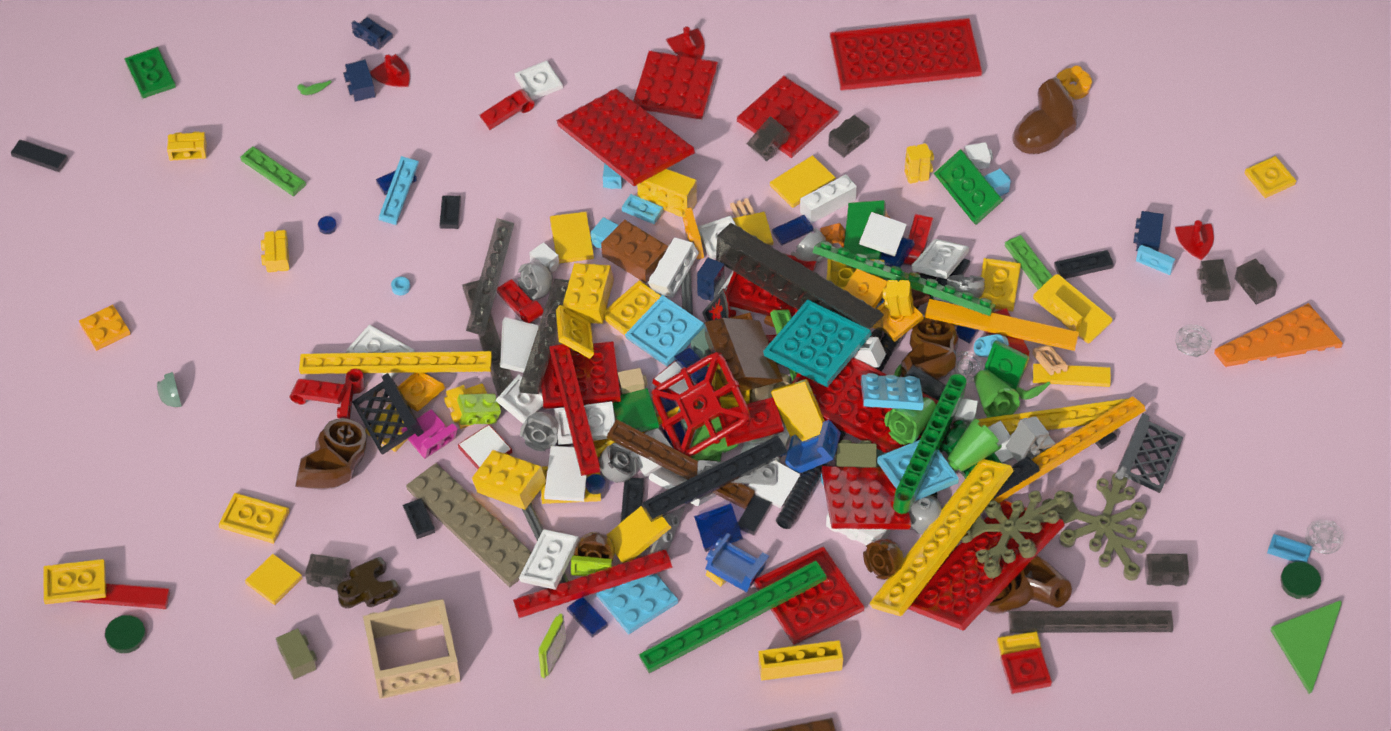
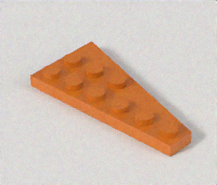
(1283, 337)

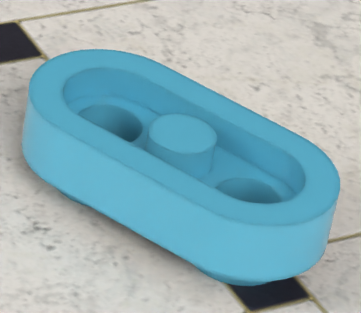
(984, 344)

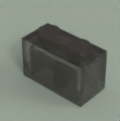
(848, 136)
(768, 139)
(1214, 280)
(1256, 281)
(1166, 569)
(327, 571)

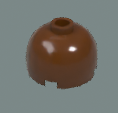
(595, 545)
(883, 558)

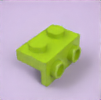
(478, 409)

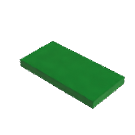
(968, 186)
(857, 219)

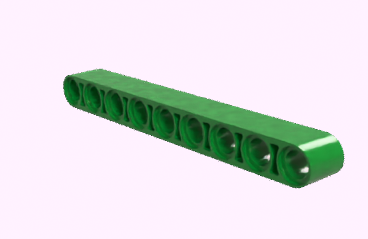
(929, 444)

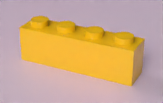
(800, 660)

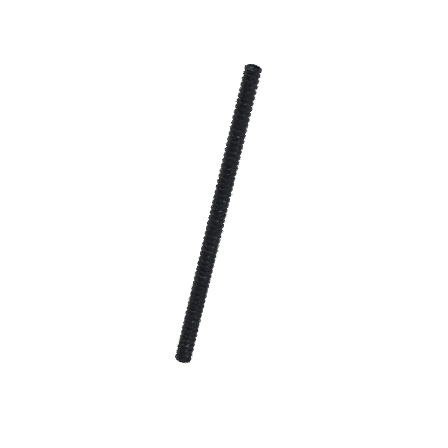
(810, 477)

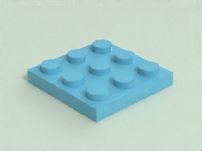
(664, 330)
(892, 392)
(938, 477)
(638, 601)

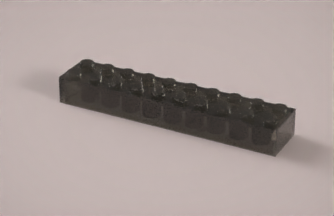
(790, 279)

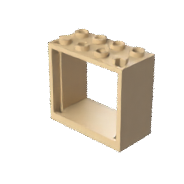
(417, 675)

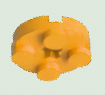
(1076, 75)

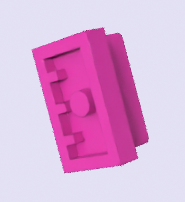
(435, 434)

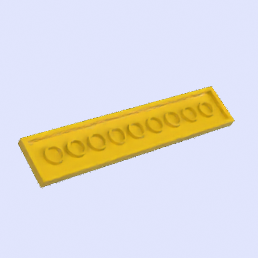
(941, 537)

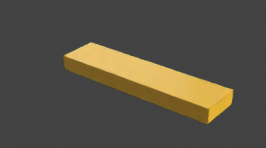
(1074, 376)

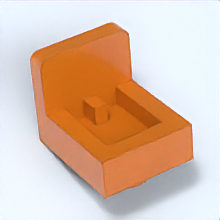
(834, 233)

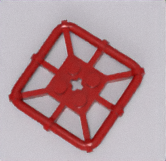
(711, 409)

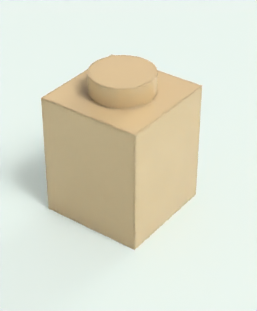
(631, 381)

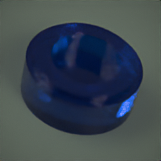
(327, 225)
(595, 484)

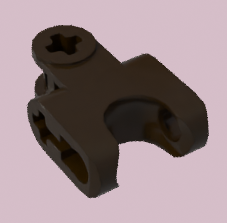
(365, 587)

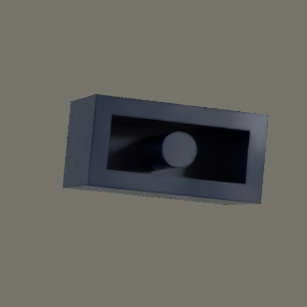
(359, 80)
(1149, 230)
(710, 279)

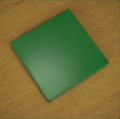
(1006, 363)

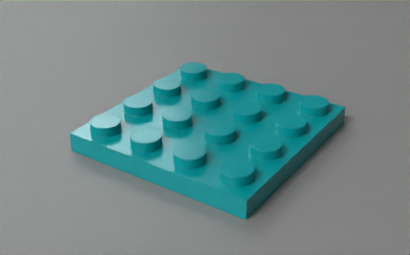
(817, 343)

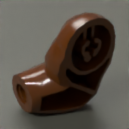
(1050, 122)
(932, 348)
(335, 456)
(1035, 582)

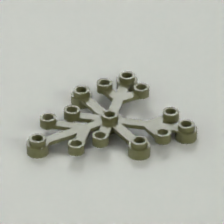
(1012, 527)
(1114, 542)

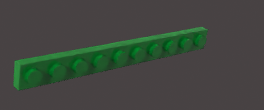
(927, 286)
(732, 617)

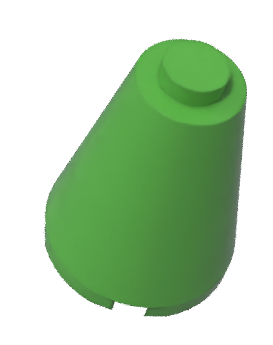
(995, 395)
(907, 423)
(973, 447)

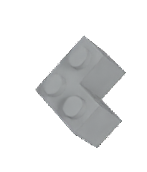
(1029, 439)

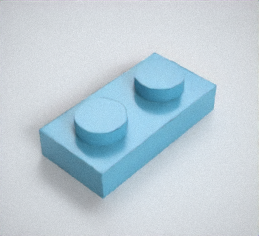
(642, 209)
(1155, 259)

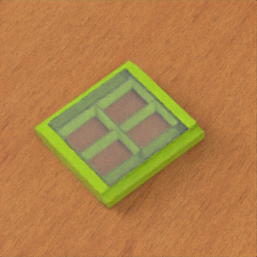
(552, 645)

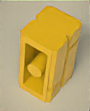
(187, 146)
(918, 163)
(276, 251)
(898, 297)

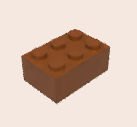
(633, 250)

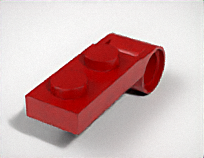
(506, 108)
(920, 234)
(520, 302)
(352, 388)
(317, 391)

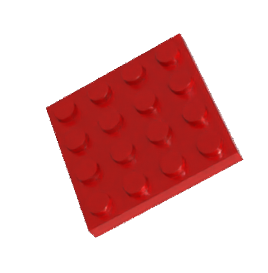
(675, 85)
(794, 109)
(750, 297)
(595, 377)
(861, 499)
(818, 606)

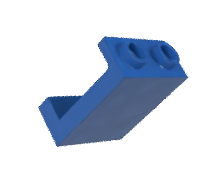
(813, 451)
(735, 564)

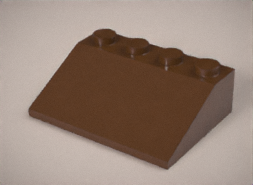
(743, 348)

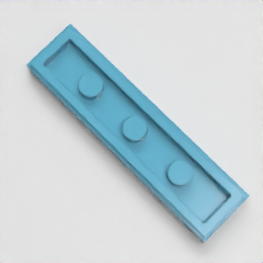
(398, 190)

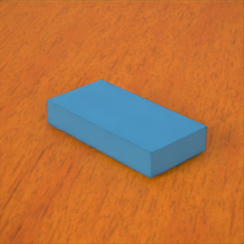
(1289, 549)

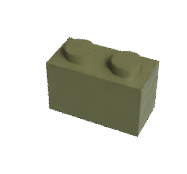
(855, 454)
(296, 653)

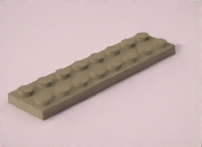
(471, 523)

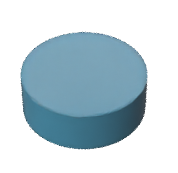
(400, 286)

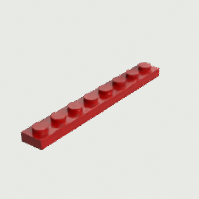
(574, 409)
(593, 583)

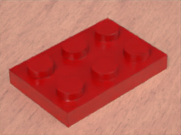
(763, 422)

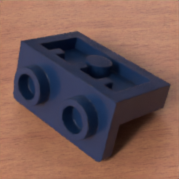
(371, 33)

